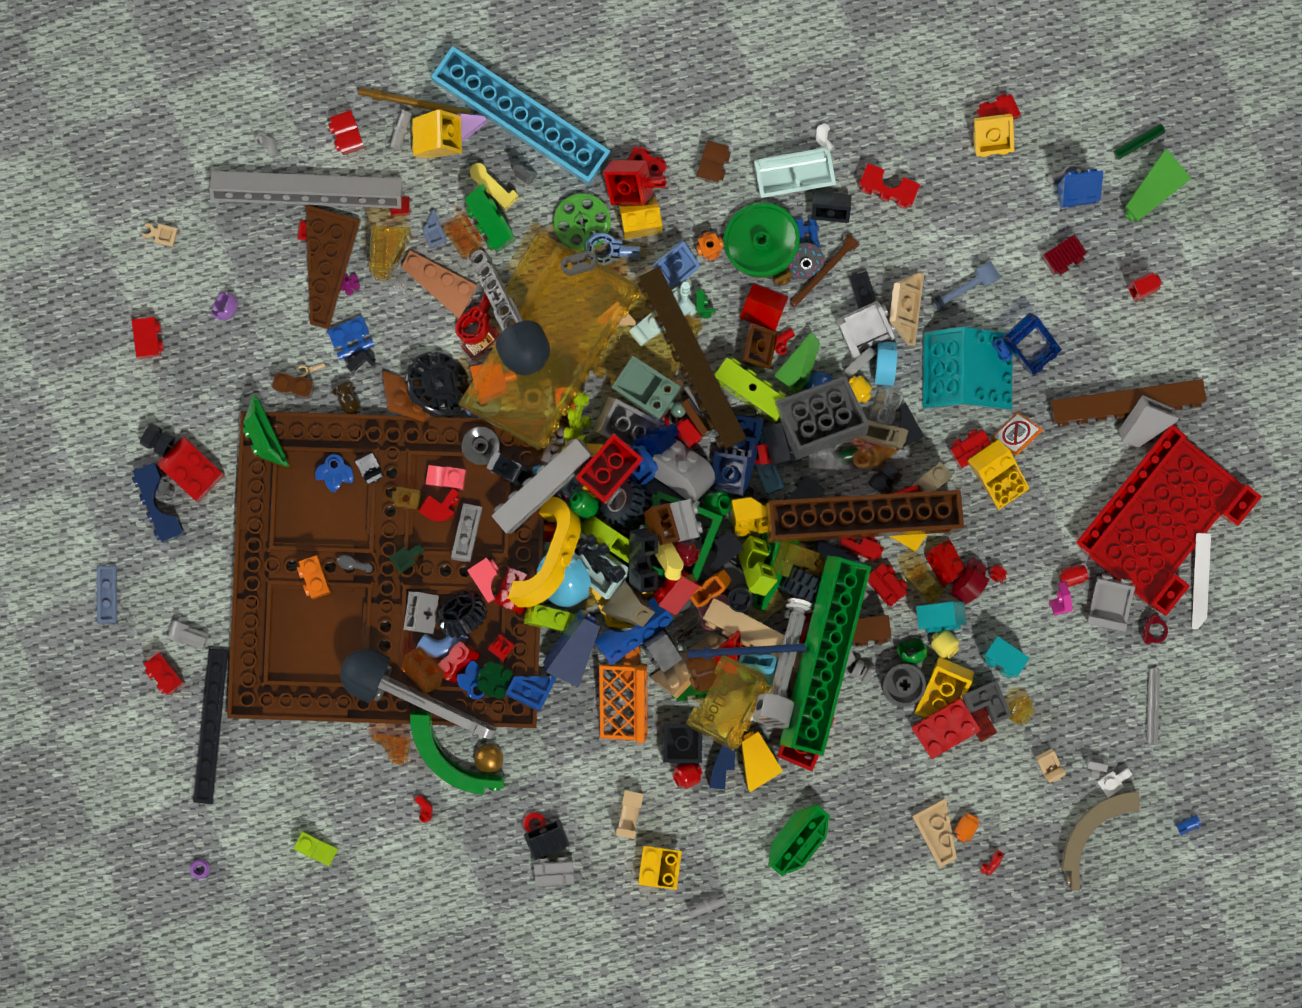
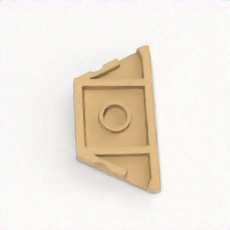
(906, 307)

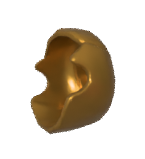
(488, 758)

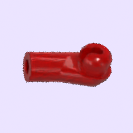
(426, 808)

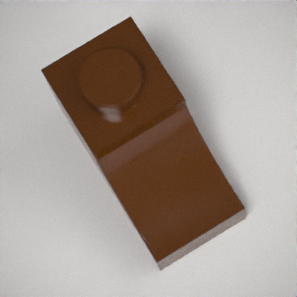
(661, 521)

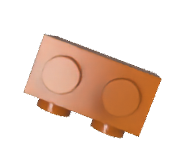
(314, 576)

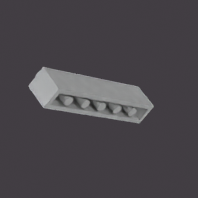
(543, 485)

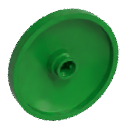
(761, 240)

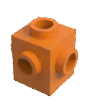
(709, 253)

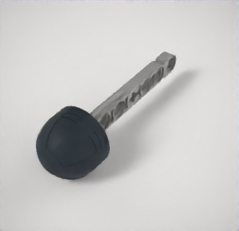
(520, 345)
(364, 673)

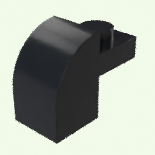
(508, 469)

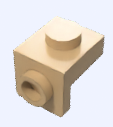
(1050, 766)

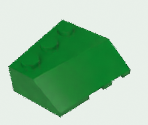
(488, 219)

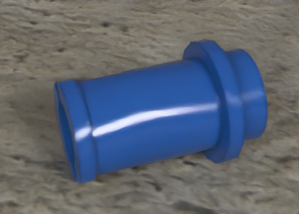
(1004, 352)
(1188, 825)

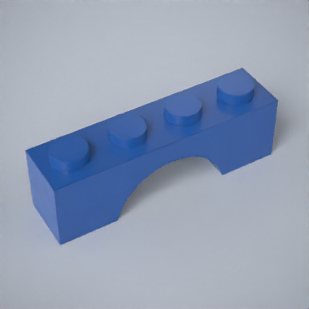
(617, 644)

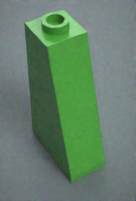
(1158, 185)

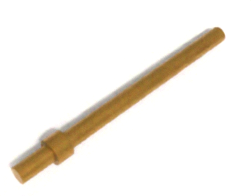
(378, 95)

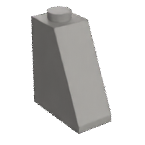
(1146, 421)

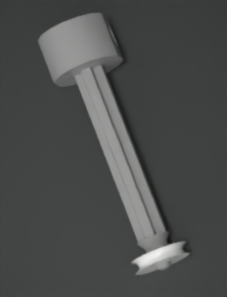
(774, 708)

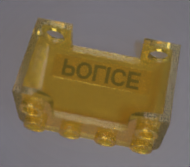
(729, 703)

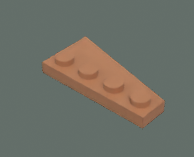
(444, 285)

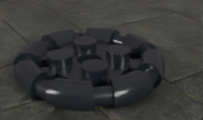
(429, 389)

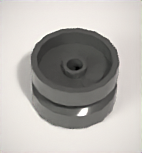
(915, 685)

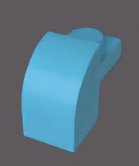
(886, 363)

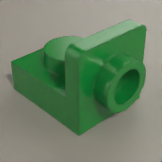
(702, 300)

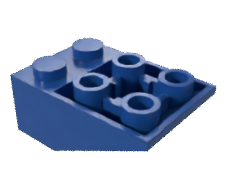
(1080, 188)

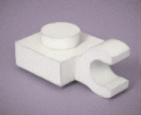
(1112, 783)

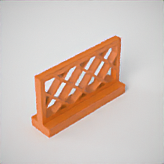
(640, 702)

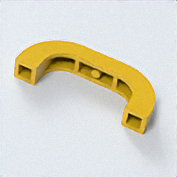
(559, 555)

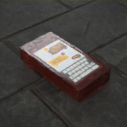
(476, 350)

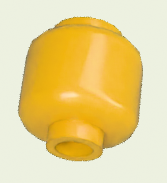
(861, 388)

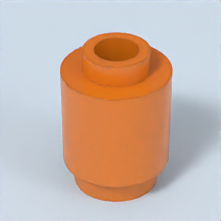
(966, 828)

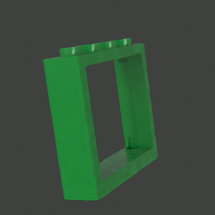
(655, 501)

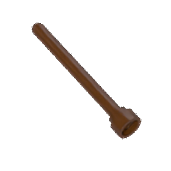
(848, 245)

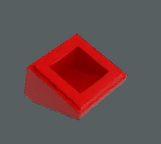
(405, 208)

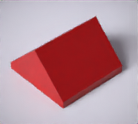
(763, 307)

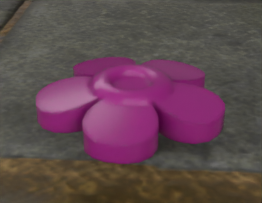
(350, 284)

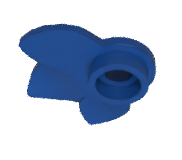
(334, 475)
(469, 680)

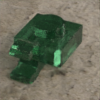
(405, 559)

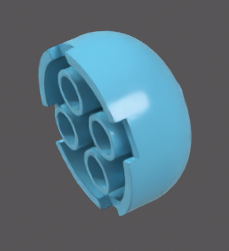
(574, 586)

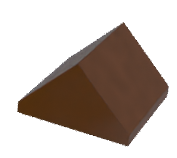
(759, 346)

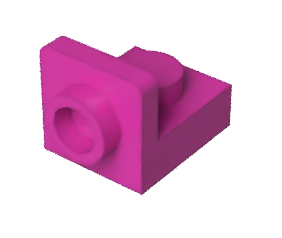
(1063, 602)

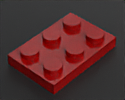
(946, 728)

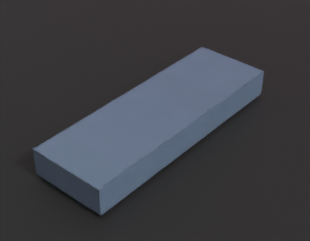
(106, 594)

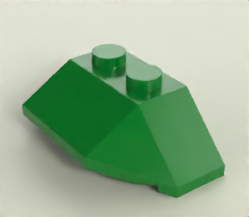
(263, 435)
(798, 839)

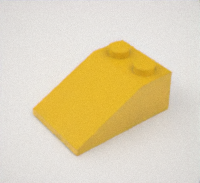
(944, 685)

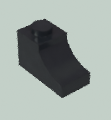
(909, 423)
(727, 549)

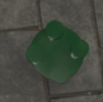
(494, 680)

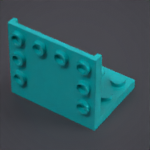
(965, 369)

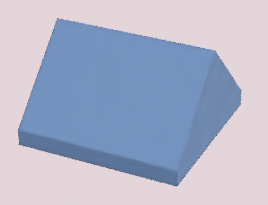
(677, 264)

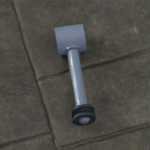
(985, 274)

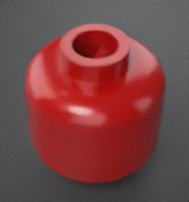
(687, 775)

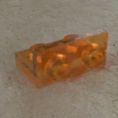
(462, 236)

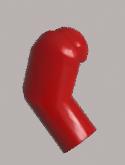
(781, 341)
(994, 864)

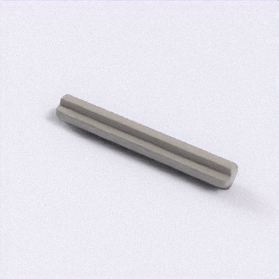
(1153, 706)

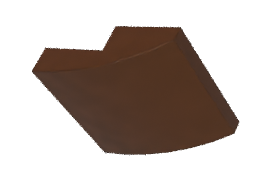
(695, 416)

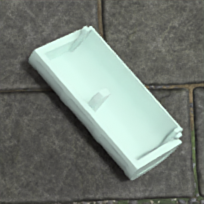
(794, 172)
(598, 581)

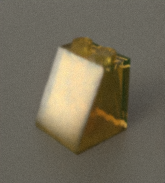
(387, 249)

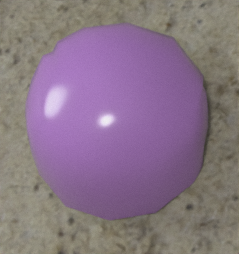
(230, 309)

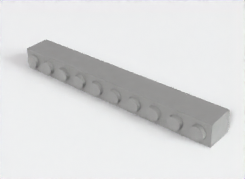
(306, 189)

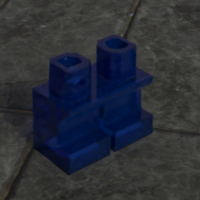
(658, 439)

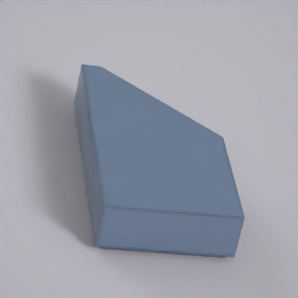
(433, 231)

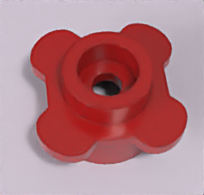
(997, 573)

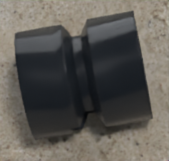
(157, 440)
(885, 478)
(740, 598)

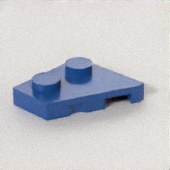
(531, 690)

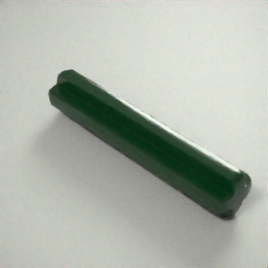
(1139, 141)

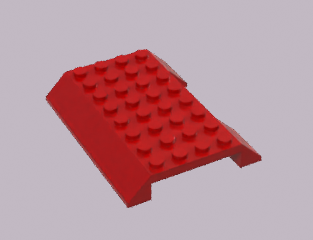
(1157, 514)

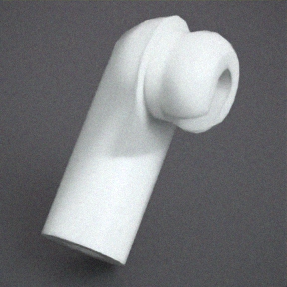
(821, 136)

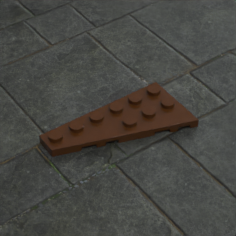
(328, 255)

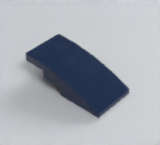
(735, 465)

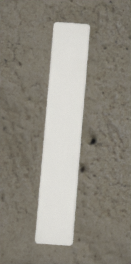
(1201, 579)

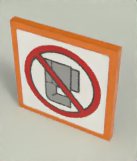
(1017, 433)

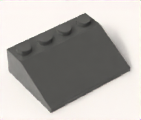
(821, 417)

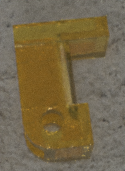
(806, 559)

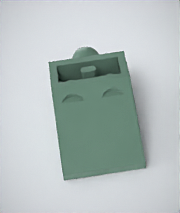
(645, 387)

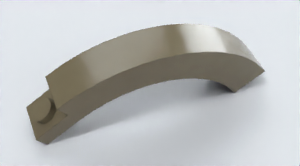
(885, 435)
(1086, 825)

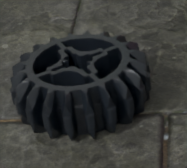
(461, 614)

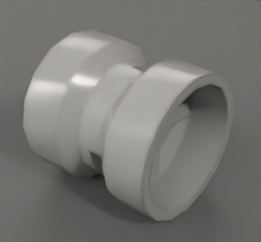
(866, 674)

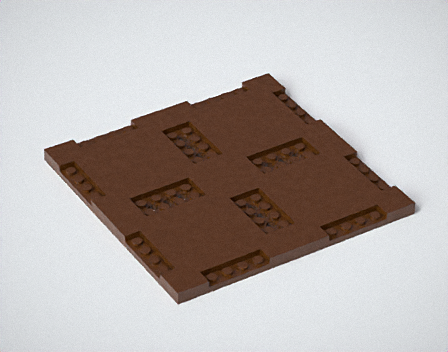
(293, 646)

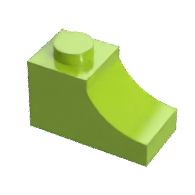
(315, 848)

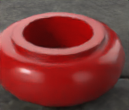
(527, 828)

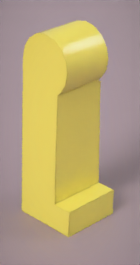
(493, 189)
(670, 561)

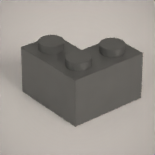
(661, 651)

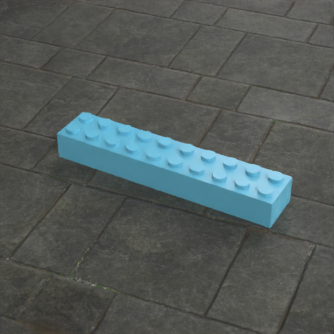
(521, 116)

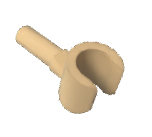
(311, 369)

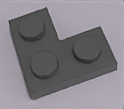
(989, 697)

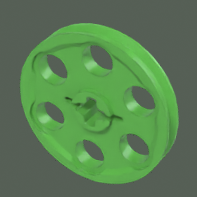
(587, 214)

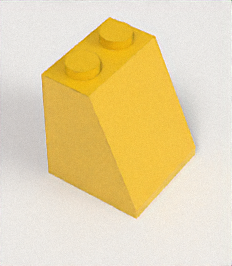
(437, 135)
(641, 219)
(758, 761)

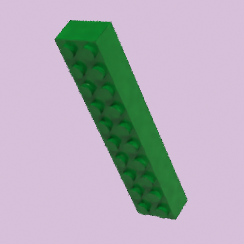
(825, 654)

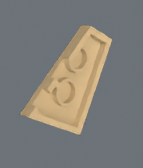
(937, 832)

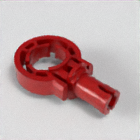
(476, 315)

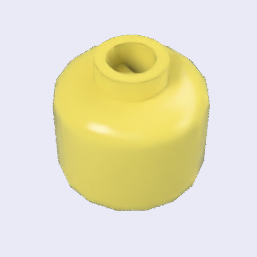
(945, 644)

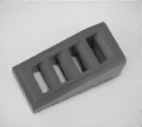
(524, 173)

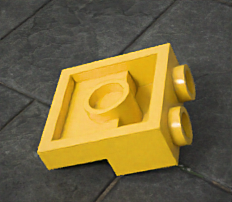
(993, 135)

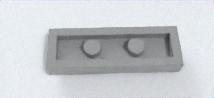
(466, 533)

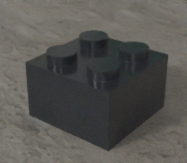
(681, 744)

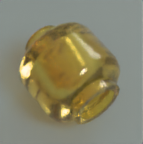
(1021, 710)

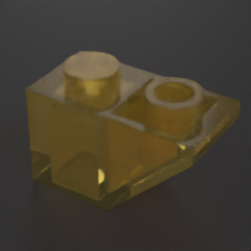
(924, 584)

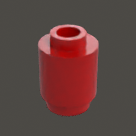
(1074, 575)

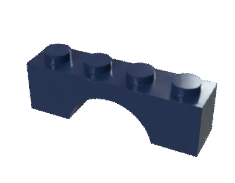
(166, 526)

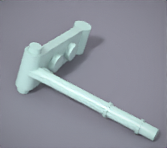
(647, 327)

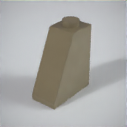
(933, 478)
(629, 606)

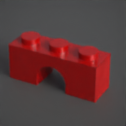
(873, 183)

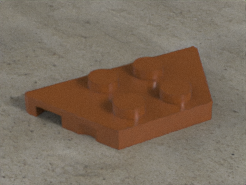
(398, 399)

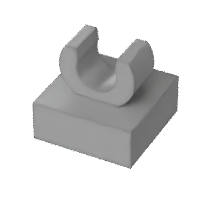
(1096, 765)

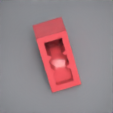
(446, 477)
(483, 576)

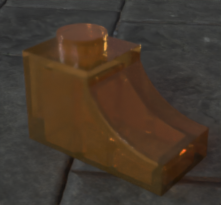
(396, 747)

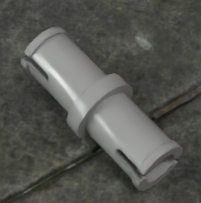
(401, 130)
(707, 905)

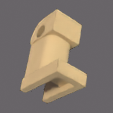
(629, 815)

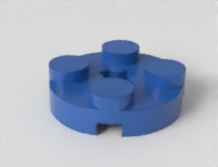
(647, 466)

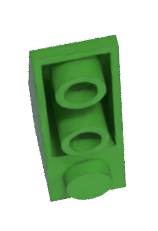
(799, 366)

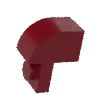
(972, 583)

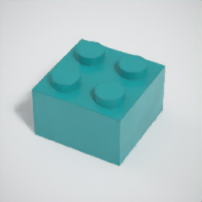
(941, 615)
(1004, 657)

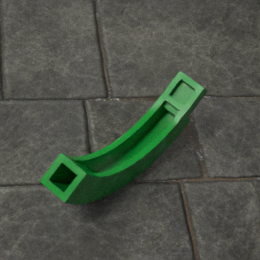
(442, 765)

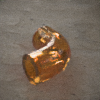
(873, 456)

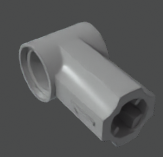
(184, 634)

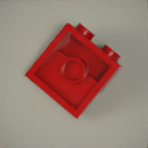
(866, 548)

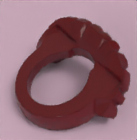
(1147, 637)

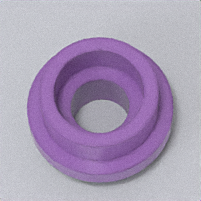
(193, 869)

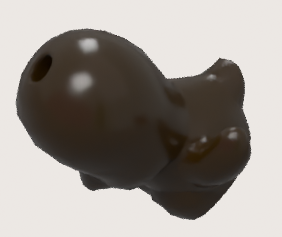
(347, 400)

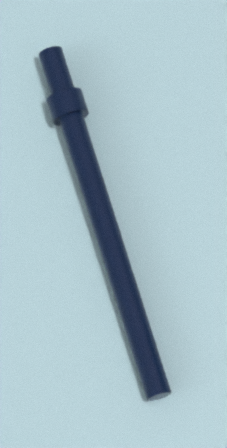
(708, 652)

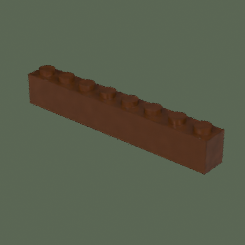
(1122, 402)

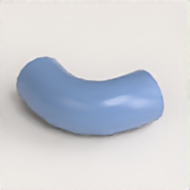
(439, 648)

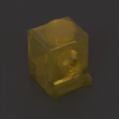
(413, 503)

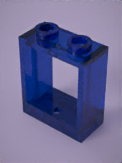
(1020, 331)

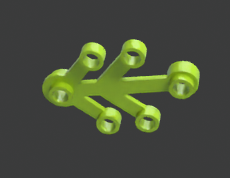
(574, 417)

